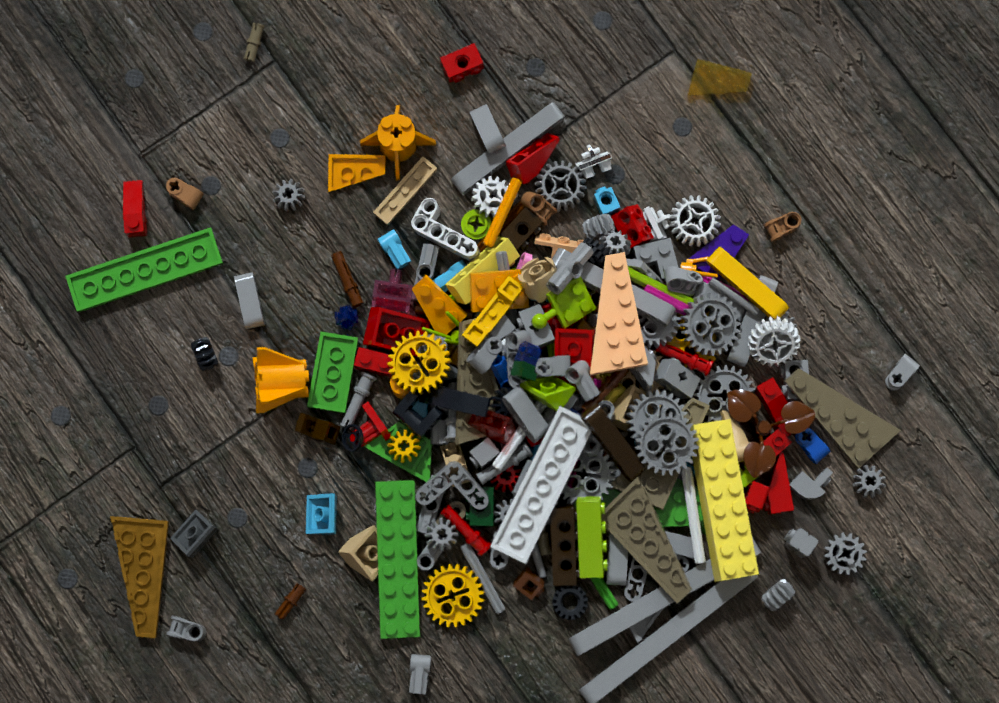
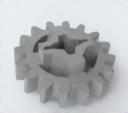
(849, 561)

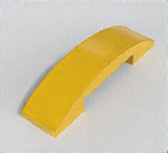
(493, 312)

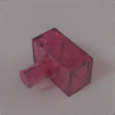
(392, 294)

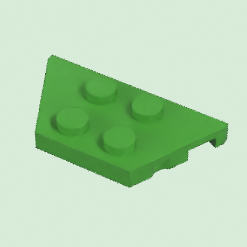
(419, 466)

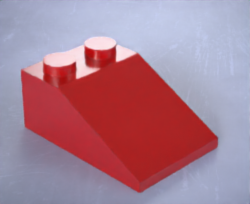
(389, 326)

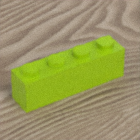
(591, 537)

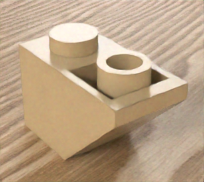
(453, 453)

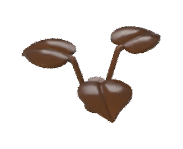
(744, 405)

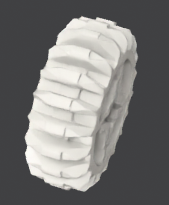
(690, 214)
(784, 344)

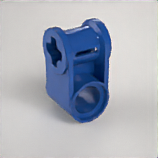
(813, 447)

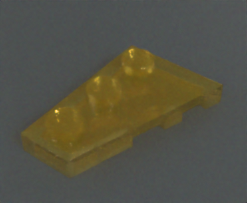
(717, 79)

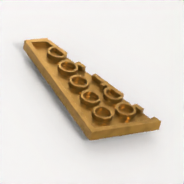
(142, 562)

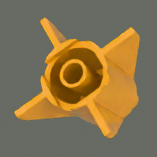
(397, 139)
(278, 379)

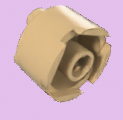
(535, 276)

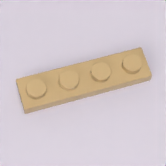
(405, 190)

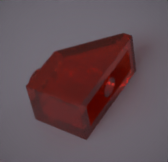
(494, 426)

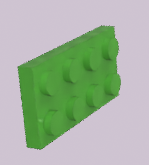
(332, 372)

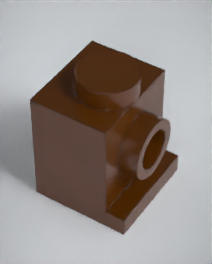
(522, 585)

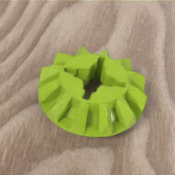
(469, 218)

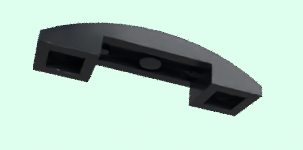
(456, 400)

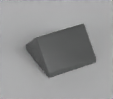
(194, 534)

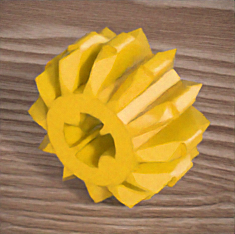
(408, 451)

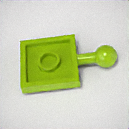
(568, 306)

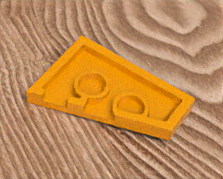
(352, 169)
(435, 304)

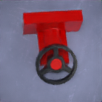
(366, 432)

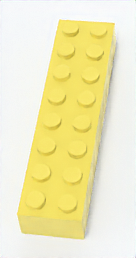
(723, 502)

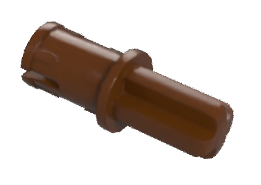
(290, 601)

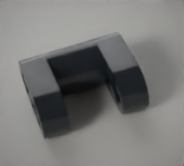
(409, 417)

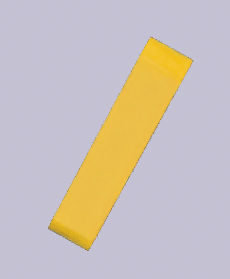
(747, 283)

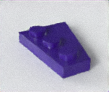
(730, 240)

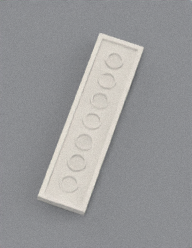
(542, 485)

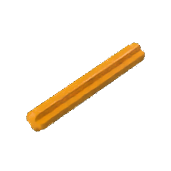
(502, 212)

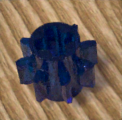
(346, 317)

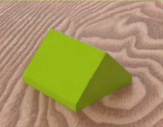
(549, 391)

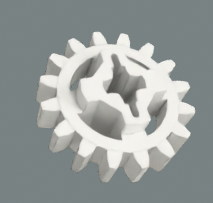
(487, 191)

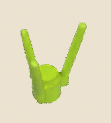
(454, 338)

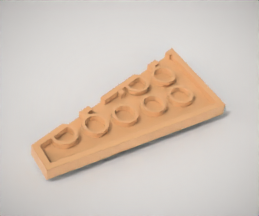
(618, 330)

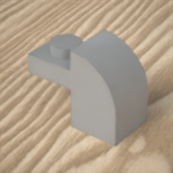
(808, 489)

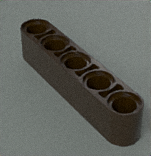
(613, 442)

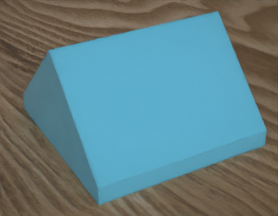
(321, 514)

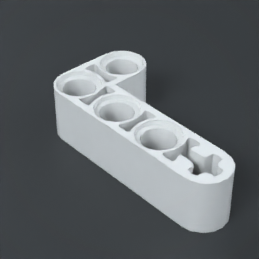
(447, 234)

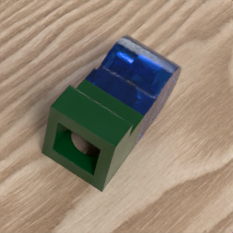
(525, 361)

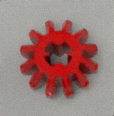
(502, 482)

